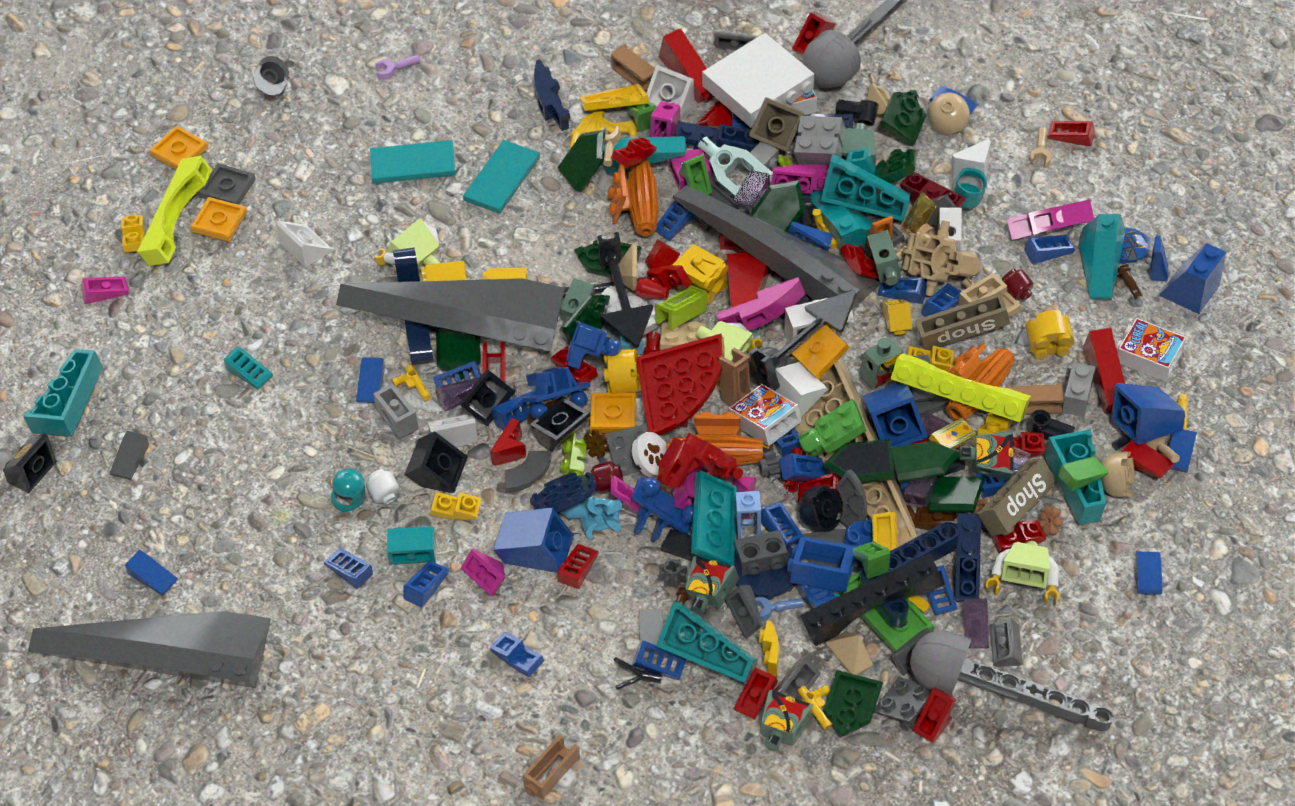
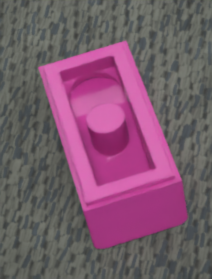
(103, 288)

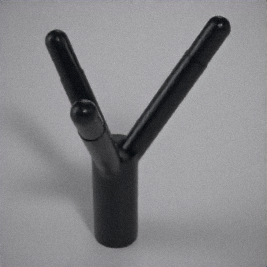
(642, 675)

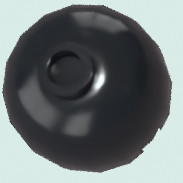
(820, 508)

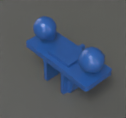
(591, 341)
(554, 384)
(656, 501)

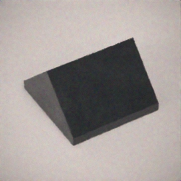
(485, 395)

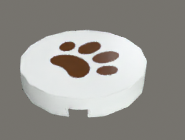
(648, 452)

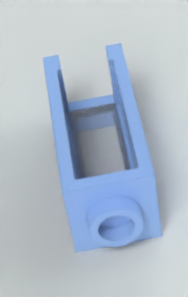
(748, 512)

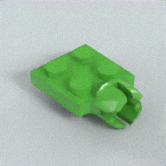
(833, 430)

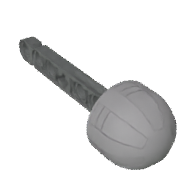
(835, 56)
(941, 661)

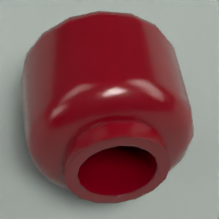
(1018, 284)
(603, 474)

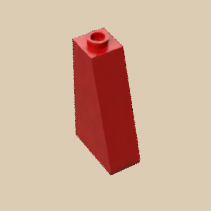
(682, 58)
(745, 277)
(1102, 353)

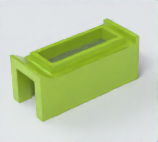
(682, 307)

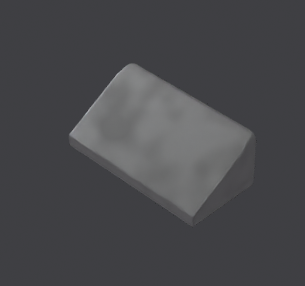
(731, 40)
(1006, 643)
(799, 675)

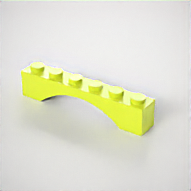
(187, 181)
(989, 398)

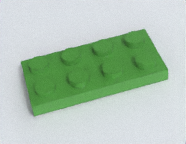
(893, 636)

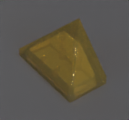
(918, 214)

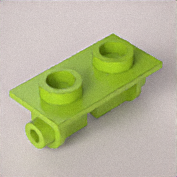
(573, 450)

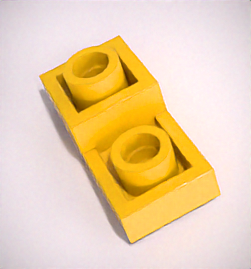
(133, 232)
(939, 357)
(995, 424)
(451, 507)
(770, 647)

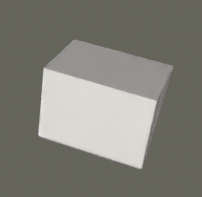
(670, 88)
(972, 157)
(302, 242)
(799, 386)
(457, 430)

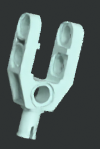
(736, 156)

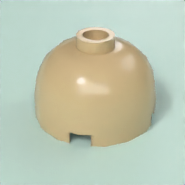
(948, 113)
(1120, 474)

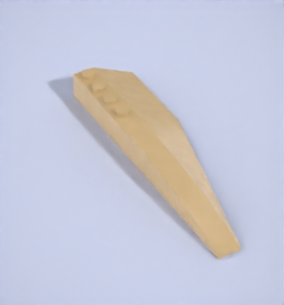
(880, 495)

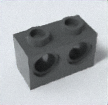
(760, 549)

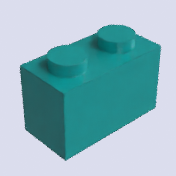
(411, 545)

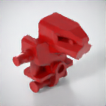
(692, 454)

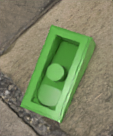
(1082, 472)

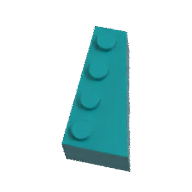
(863, 191)
(67, 395)
(1088, 501)
(702, 643)

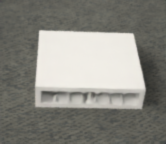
(754, 73)

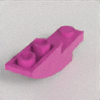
(810, 176)
(1050, 219)
(768, 306)

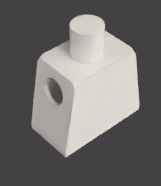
(952, 215)

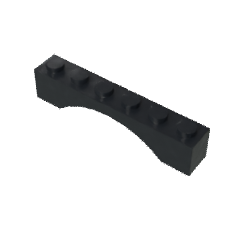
(908, 580)

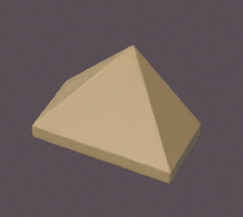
(880, 96)
(628, 268)
(850, 652)

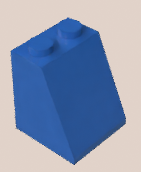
(1196, 279)
(1145, 412)
(895, 415)
(534, 539)

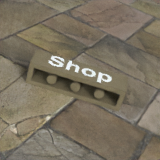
(963, 321)
(1017, 497)

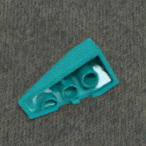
(844, 223)
(1101, 253)

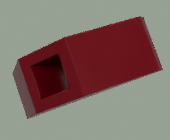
(919, 184)

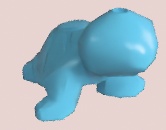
(596, 514)

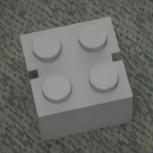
(818, 139)

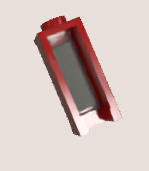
(495, 361)

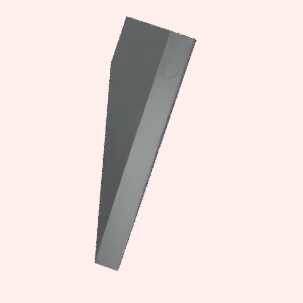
(791, 257)
(495, 309)
(197, 646)

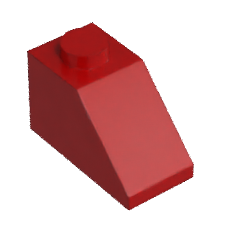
(813, 26)

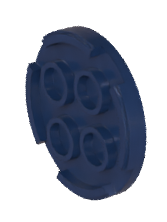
(564, 492)
(769, 582)

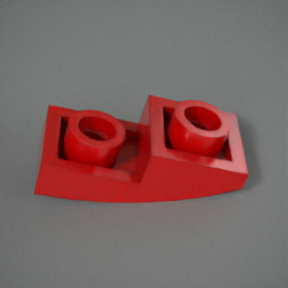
(635, 152)
(856, 260)
(670, 276)
(583, 374)
(1031, 443)
(1023, 532)

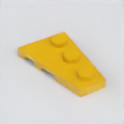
(615, 98)

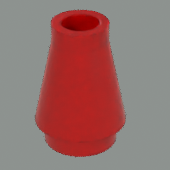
(651, 290)

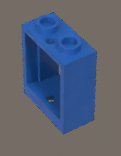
(821, 575)

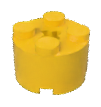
(1049, 334)
(622, 372)

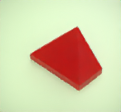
(716, 115)

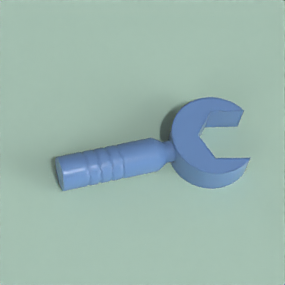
(777, 606)

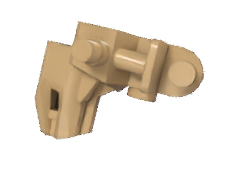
(936, 258)

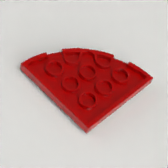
(679, 381)

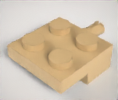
(986, 287)
(680, 335)

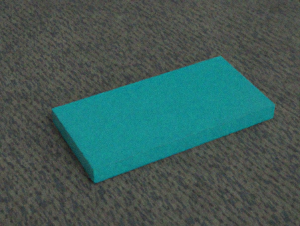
(412, 161)
(501, 176)
(714, 519)

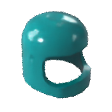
(969, 191)
(350, 484)

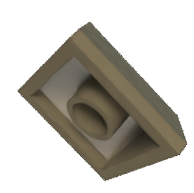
(776, 123)

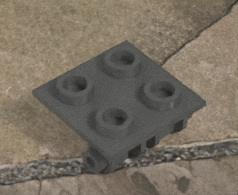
(620, 448)
(903, 702)

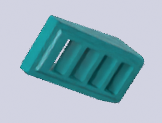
(239, 357)

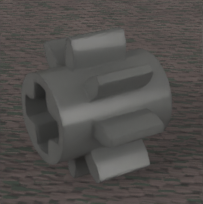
(770, 465)
(672, 573)

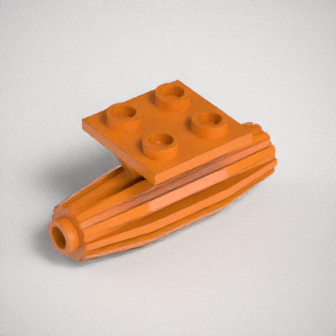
(636, 195)
(988, 371)
(725, 434)

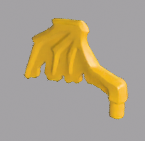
(596, 121)

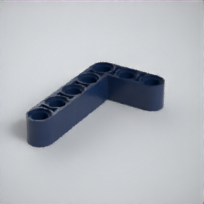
(417, 333)
(941, 539)

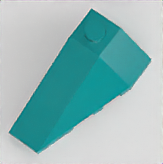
(666, 149)

